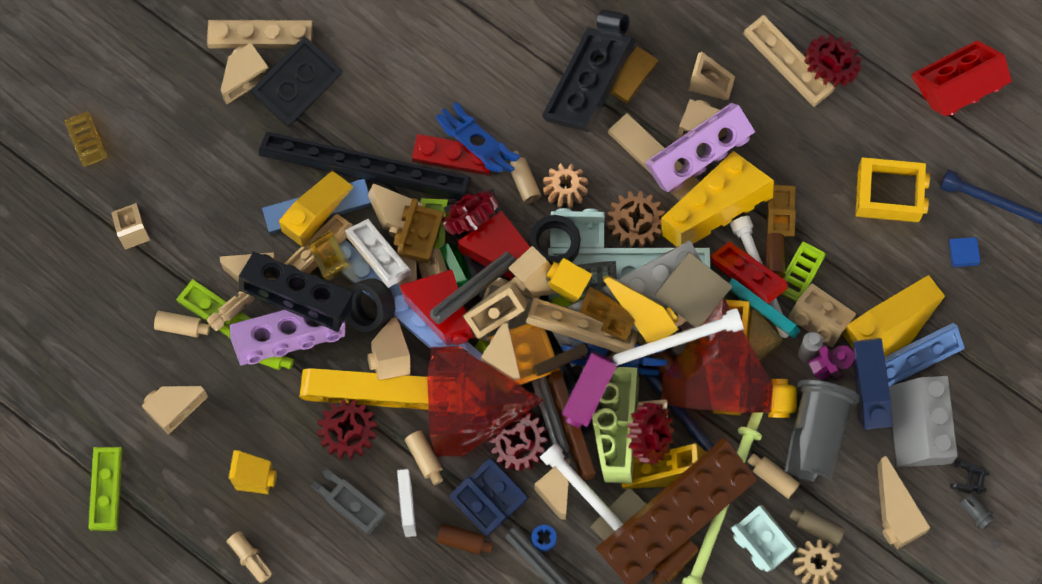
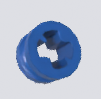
(552, 538)

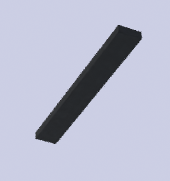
(364, 166)

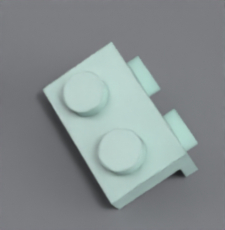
(590, 227)
(763, 539)

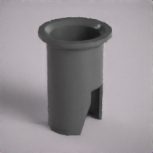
(819, 429)

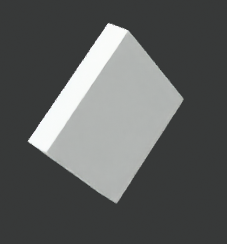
(406, 503)

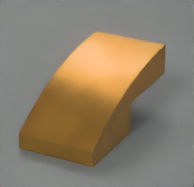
(634, 72)
(782, 211)
(604, 309)

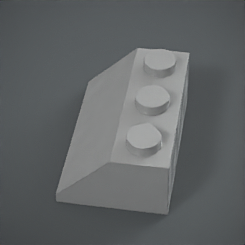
(923, 422)

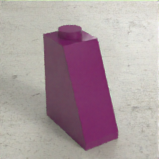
(589, 389)

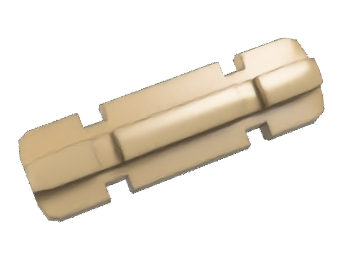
(229, 310)

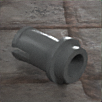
(978, 513)

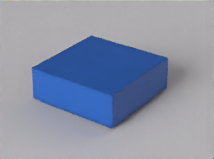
(964, 252)

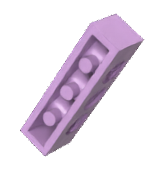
(738, 133)
(272, 327)

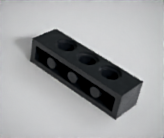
(304, 303)

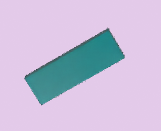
(764, 309)

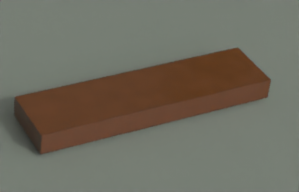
(573, 434)

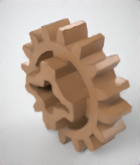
(624, 217)

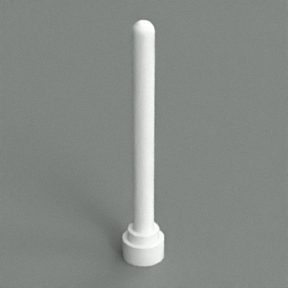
(743, 229)
(730, 322)
(555, 458)

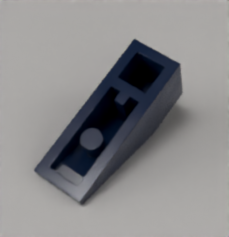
(872, 384)

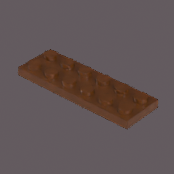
(676, 513)

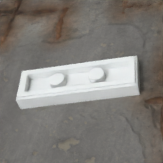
(378, 253)

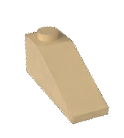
(899, 512)

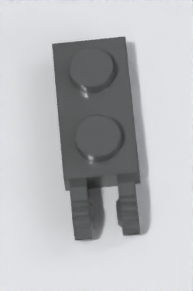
(350, 503)

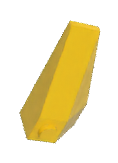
(897, 318)

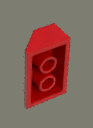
(962, 77)

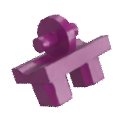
(831, 362)

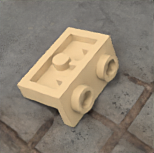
(821, 314)

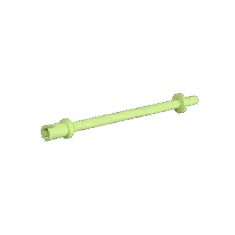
(749, 434)

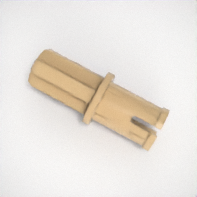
(249, 557)

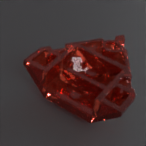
(718, 373)
(469, 400)

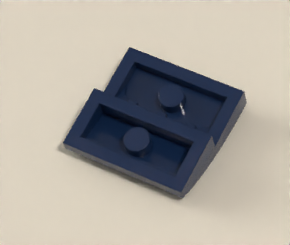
(489, 497)

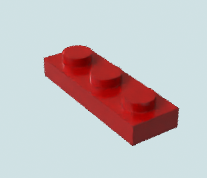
(447, 154)
(748, 272)

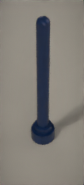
(953, 182)
(682, 415)

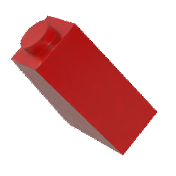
(492, 241)
(427, 293)

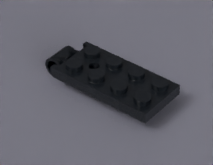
(589, 82)

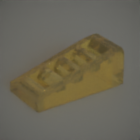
(94, 154)

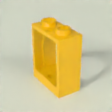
(869, 209)

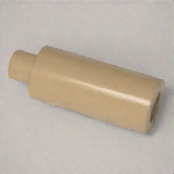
(525, 181)
(180, 324)
(424, 456)
(774, 475)

